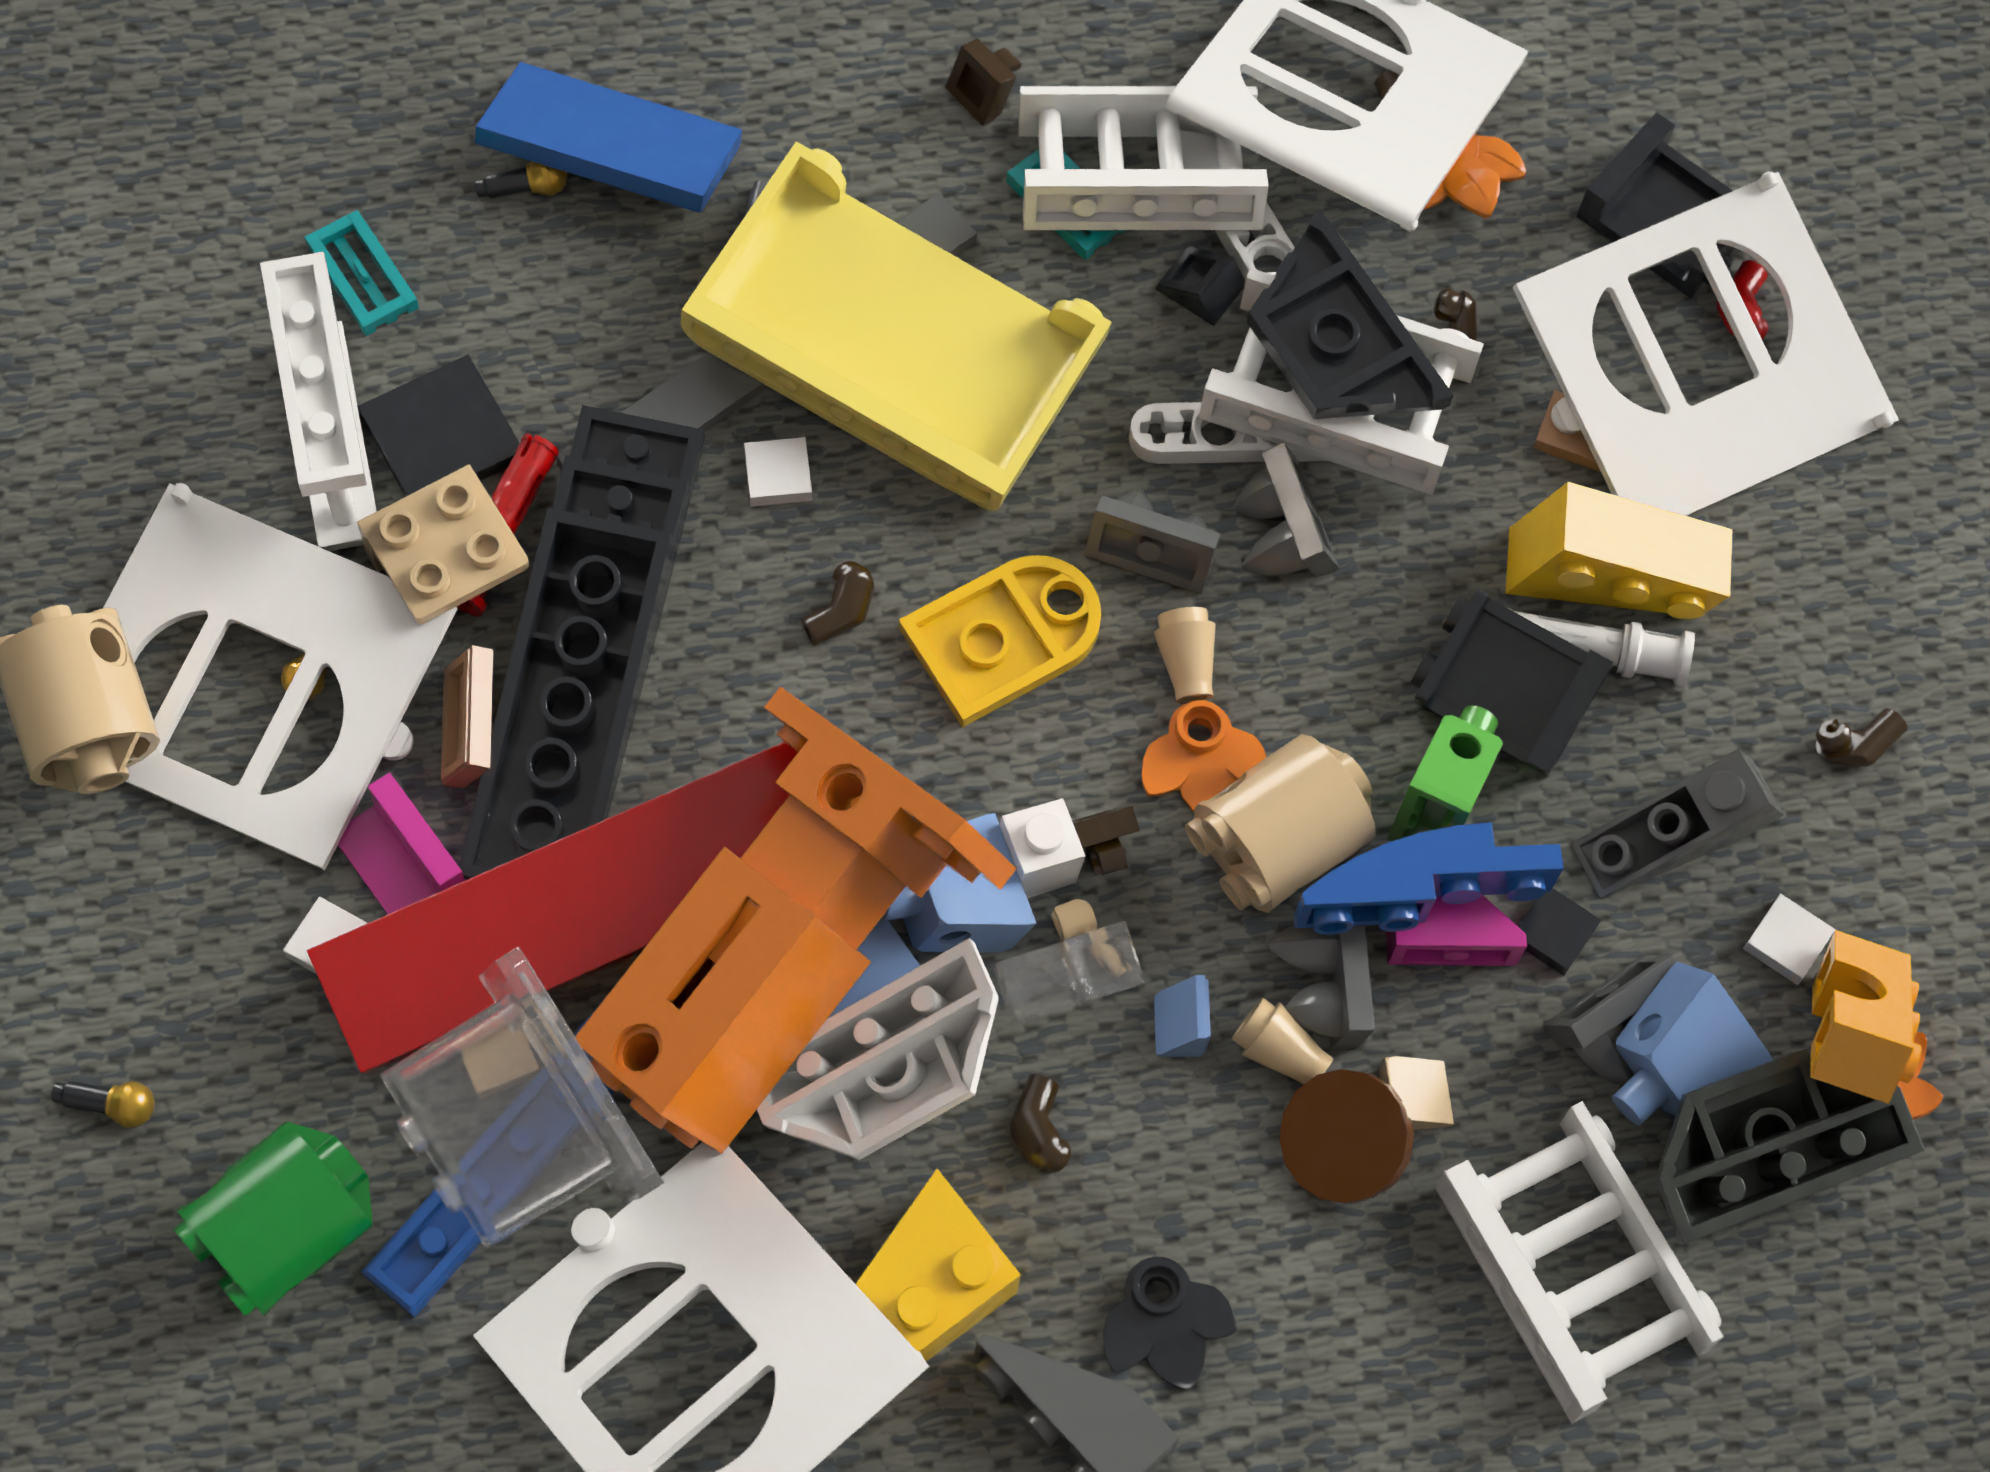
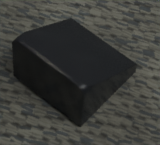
(1203, 283)

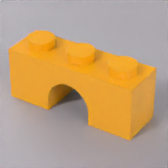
(1866, 1018)

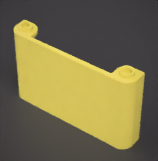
(890, 332)

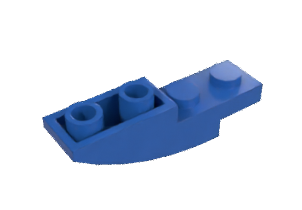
(1403, 877)

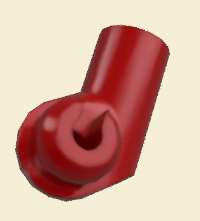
(1748, 281)

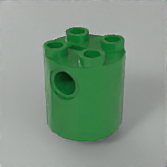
(279, 1215)

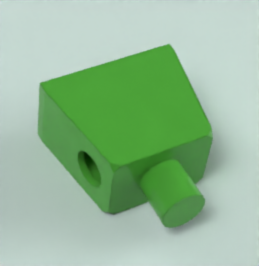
(1449, 774)

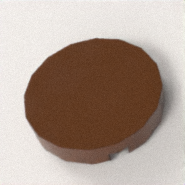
(1346, 1136)

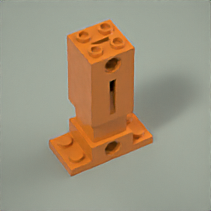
(774, 935)

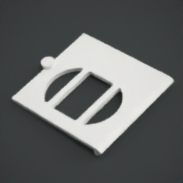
(1390, 155)
(1705, 452)
(336, 611)
(732, 1236)

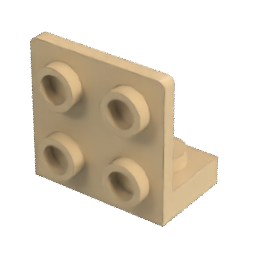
(442, 544)

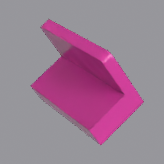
(397, 849)

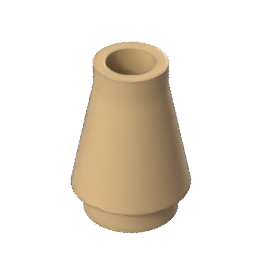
(1187, 649)
(1280, 1043)

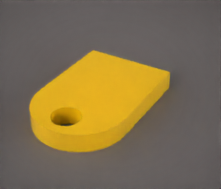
(1001, 635)

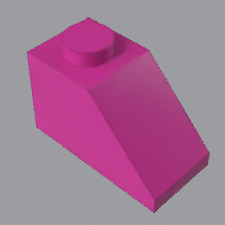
(1459, 935)

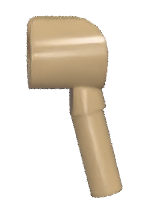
(1073, 918)

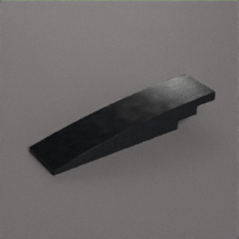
(584, 635)

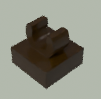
(982, 80)
(1100, 837)

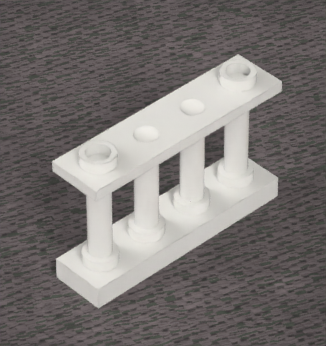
(1130, 197)
(319, 398)
(1354, 441)
(1545, 1317)

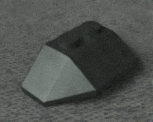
(1772, 1142)

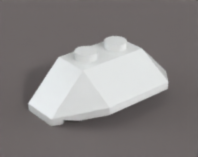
(890, 1059)

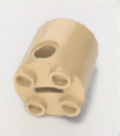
(76, 699)
(1285, 822)

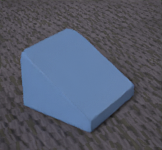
(1183, 1018)

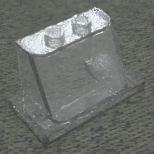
(515, 1111)

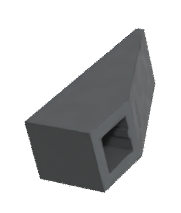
(1679, 825)
(1087, 1415)

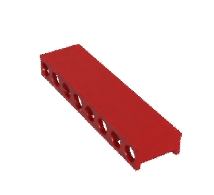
(564, 906)

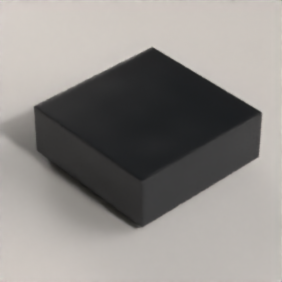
(1557, 930)

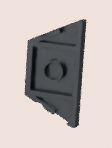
(1340, 335)

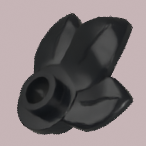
(1169, 1332)

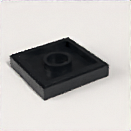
(440, 427)

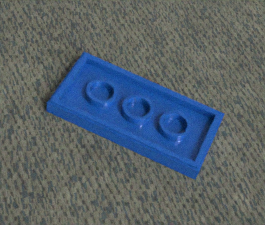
(609, 137)

